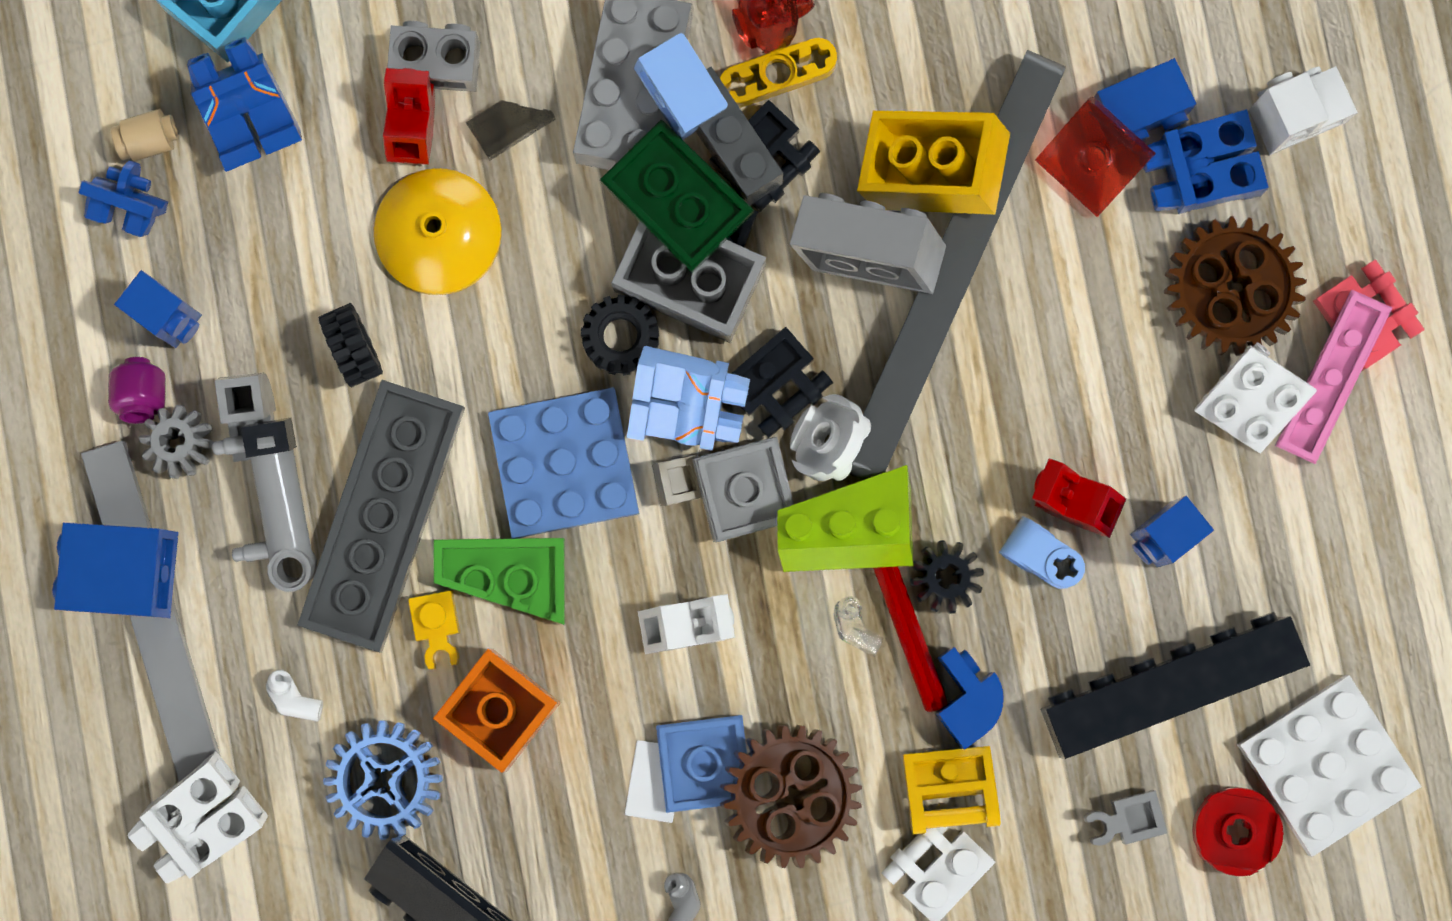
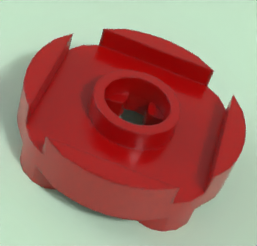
(1251, 852)

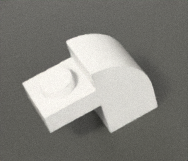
(686, 624)

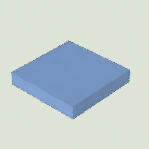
(695, 761)

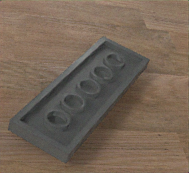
(381, 516)

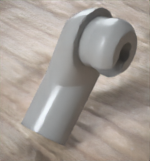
(683, 897)

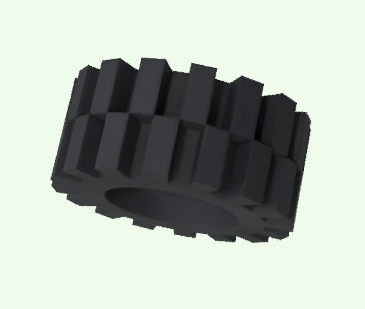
(605, 313)
(350, 345)

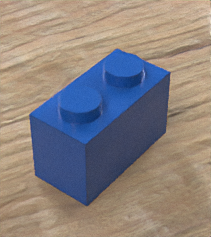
(1150, 99)
(159, 310)
(1170, 533)

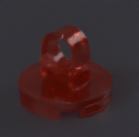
(769, 23)

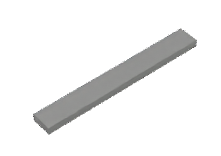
(159, 639)

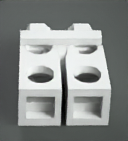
(184, 829)

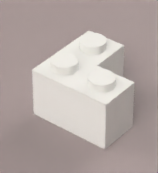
(1301, 107)

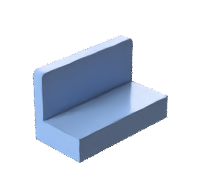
(680, 85)

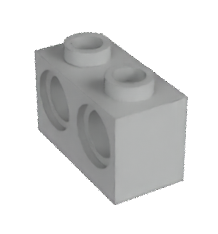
(436, 45)

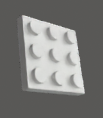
(1329, 765)

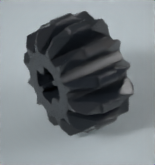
(952, 590)

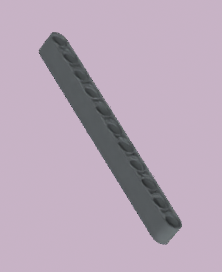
(965, 243)

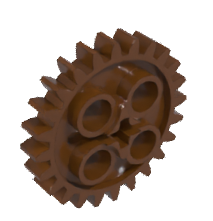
(1272, 275)
(778, 759)

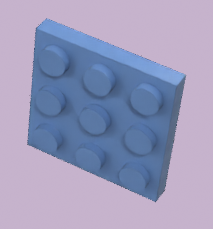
(563, 463)

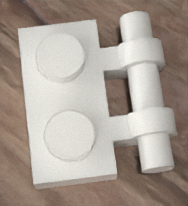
(946, 878)

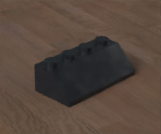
(425, 886)

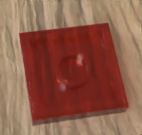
(1095, 156)

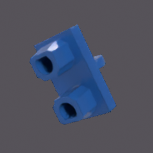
(106, 195)

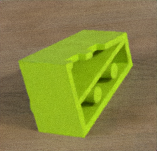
(850, 526)

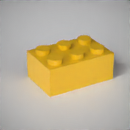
(934, 161)

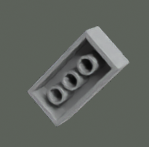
(616, 102)

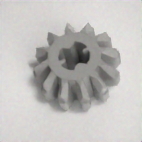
(170, 428)

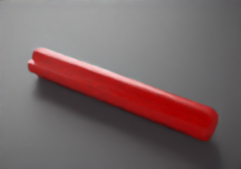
(911, 638)

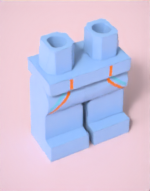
(683, 399)

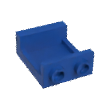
(115, 570)

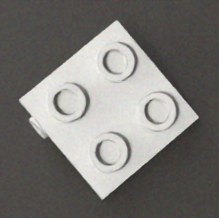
(1255, 398)

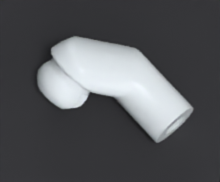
(288, 700)

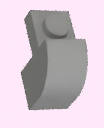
(244, 402)

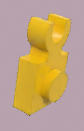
(434, 620)

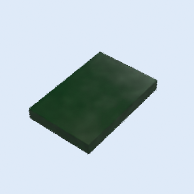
(676, 196)

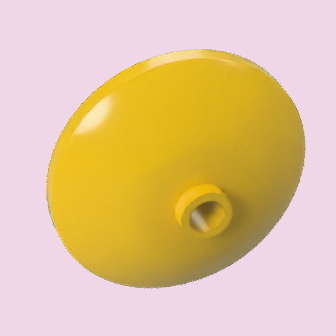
(453, 255)

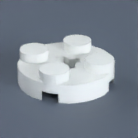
(847, 430)

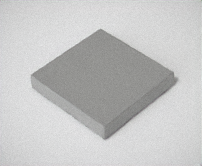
(743, 488)

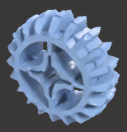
(396, 795)

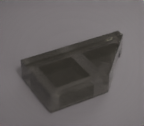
(506, 126)

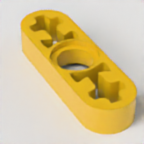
(810, 71)

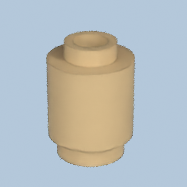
(144, 135)

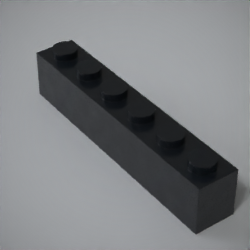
(1174, 686)

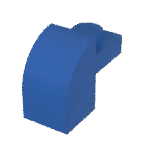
(978, 706)

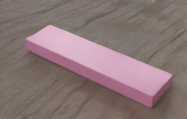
(1335, 375)

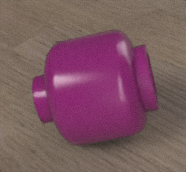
(136, 390)

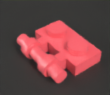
(1381, 283)

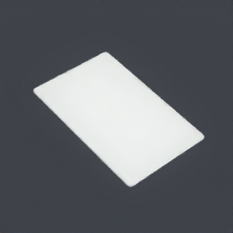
(646, 785)

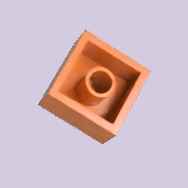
(496, 710)

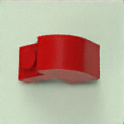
(408, 115)
(1077, 499)

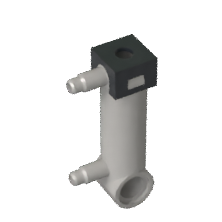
(279, 498)

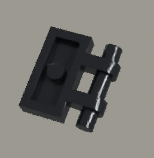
(776, 132)
(770, 370)

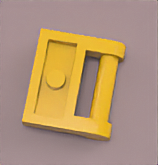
(946, 776)

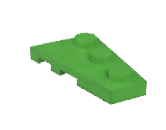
(507, 572)

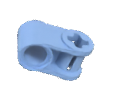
(1036, 549)

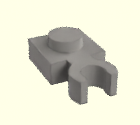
(1134, 817)

